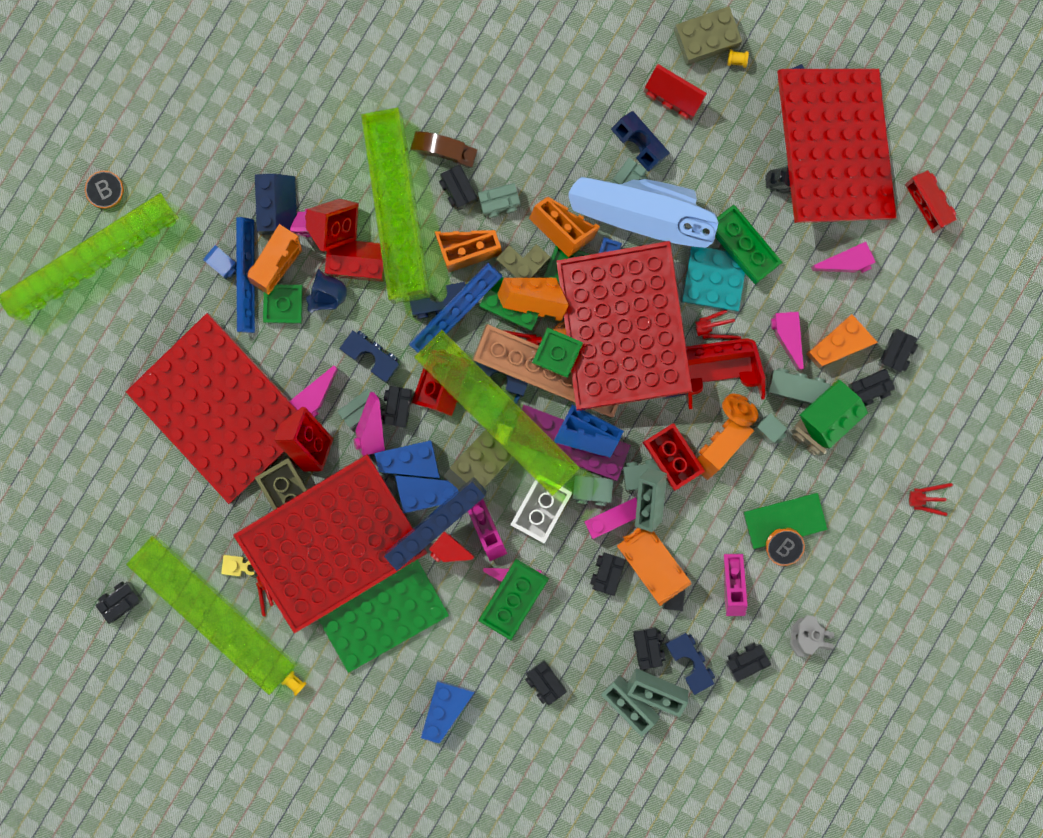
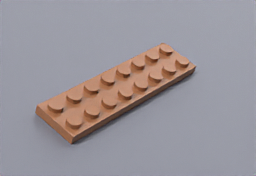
(515, 357)

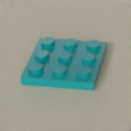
(713, 279)

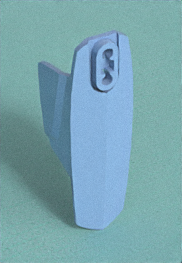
(646, 209)

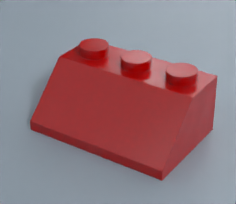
(674, 93)
(931, 201)
(332, 223)
(355, 261)
(433, 396)
(304, 440)
(673, 456)
(449, 550)

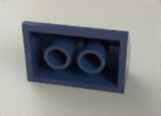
(274, 202)

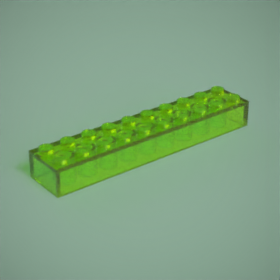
(395, 206)
(88, 257)
(497, 413)
(211, 614)

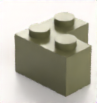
(523, 267)

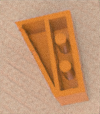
(563, 227)
(275, 259)
(533, 295)
(840, 342)
(722, 447)

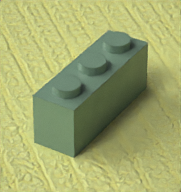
(796, 386)
(650, 499)
(657, 692)
(635, 712)

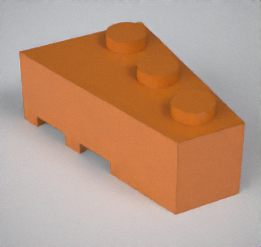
(467, 248)

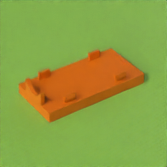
(653, 565)

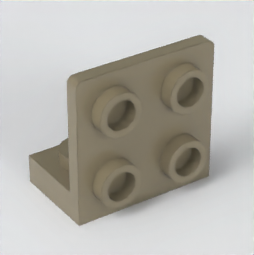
(801, 434)

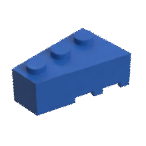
(588, 433)
(409, 460)
(423, 493)
(444, 709)

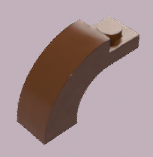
(443, 147)

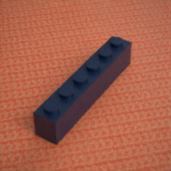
(435, 523)

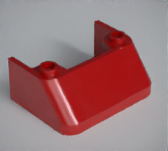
(725, 361)

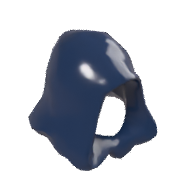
(326, 293)

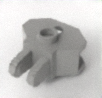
(810, 637)

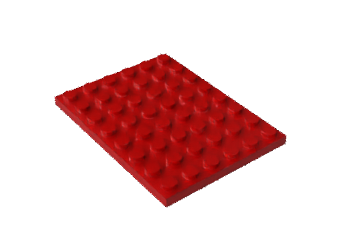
(836, 145)
(629, 325)
(215, 407)
(326, 543)

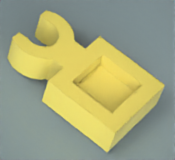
(234, 566)

